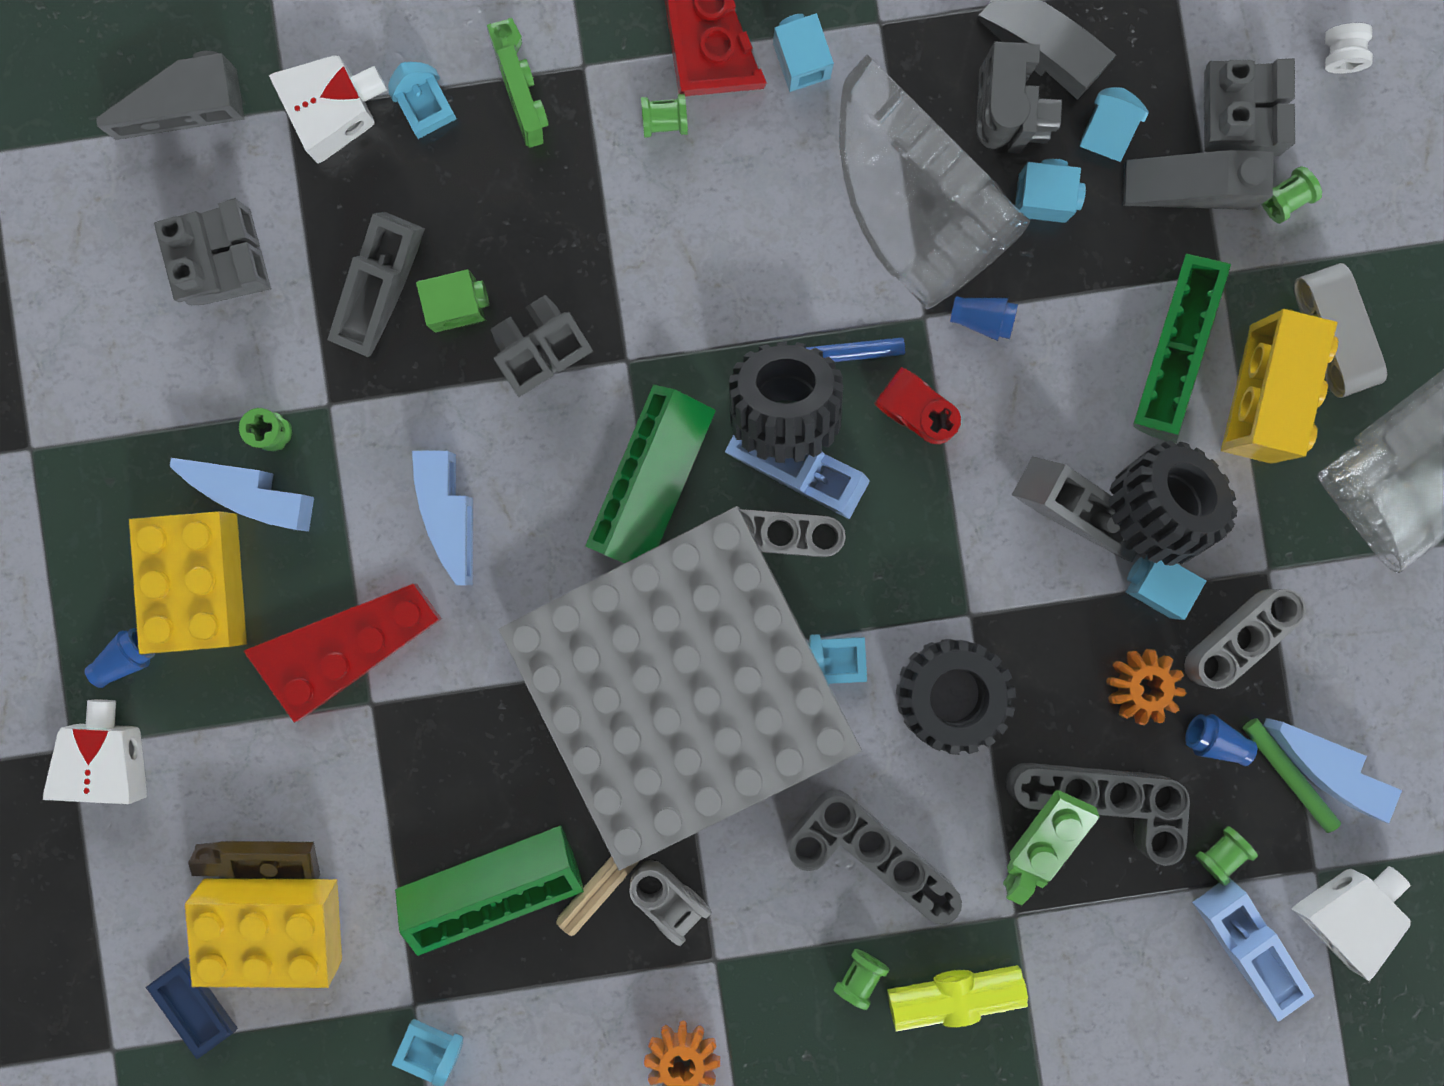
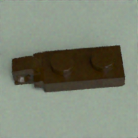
(255, 860)

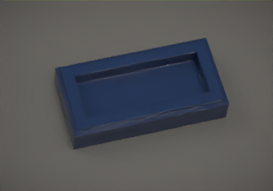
(191, 1010)

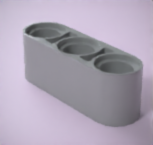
(1335, 297)
(802, 529)
(1264, 631)

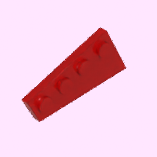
(711, 48)
(331, 654)

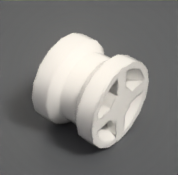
(1348, 48)

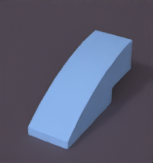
(816, 477)
(247, 493)
(445, 514)
(1335, 770)
(1254, 948)

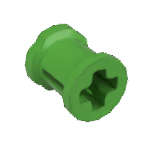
(664, 115)
(1292, 194)
(258, 419)
(1226, 855)
(861, 979)

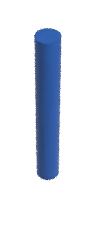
(863, 349)

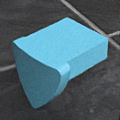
(420, 97)
(1113, 122)
(840, 658)
(428, 1052)

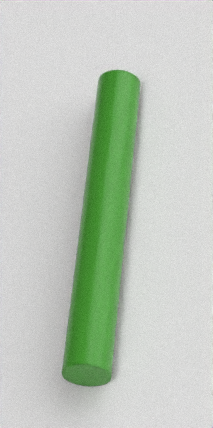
(1292, 775)

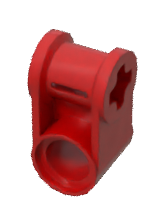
(910, 403)

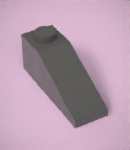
(180, 97)
(1200, 180)
(1072, 502)

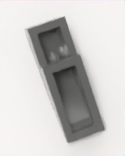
(1066, 48)
(375, 282)

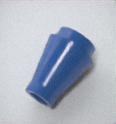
(985, 315)
(117, 659)
(1217, 740)

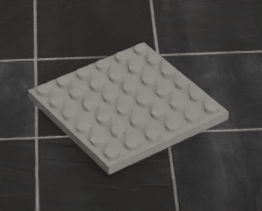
(679, 688)

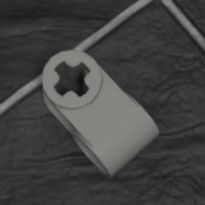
(671, 908)

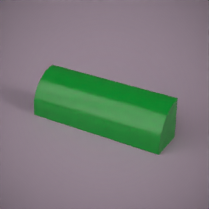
(1181, 347)
(650, 475)
(487, 891)

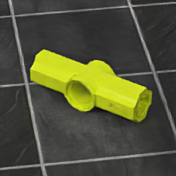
(957, 998)

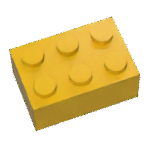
(1280, 387)
(187, 582)
(264, 933)

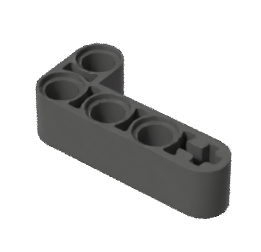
(1137, 804)
(879, 861)

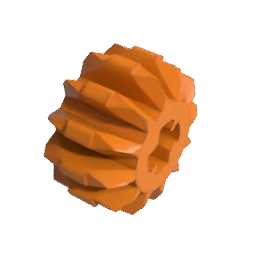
(1160, 681)
(688, 1047)

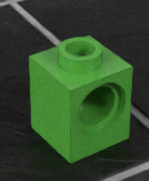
(452, 300)

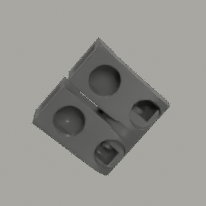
(1249, 106)
(1006, 107)
(212, 254)
(540, 354)

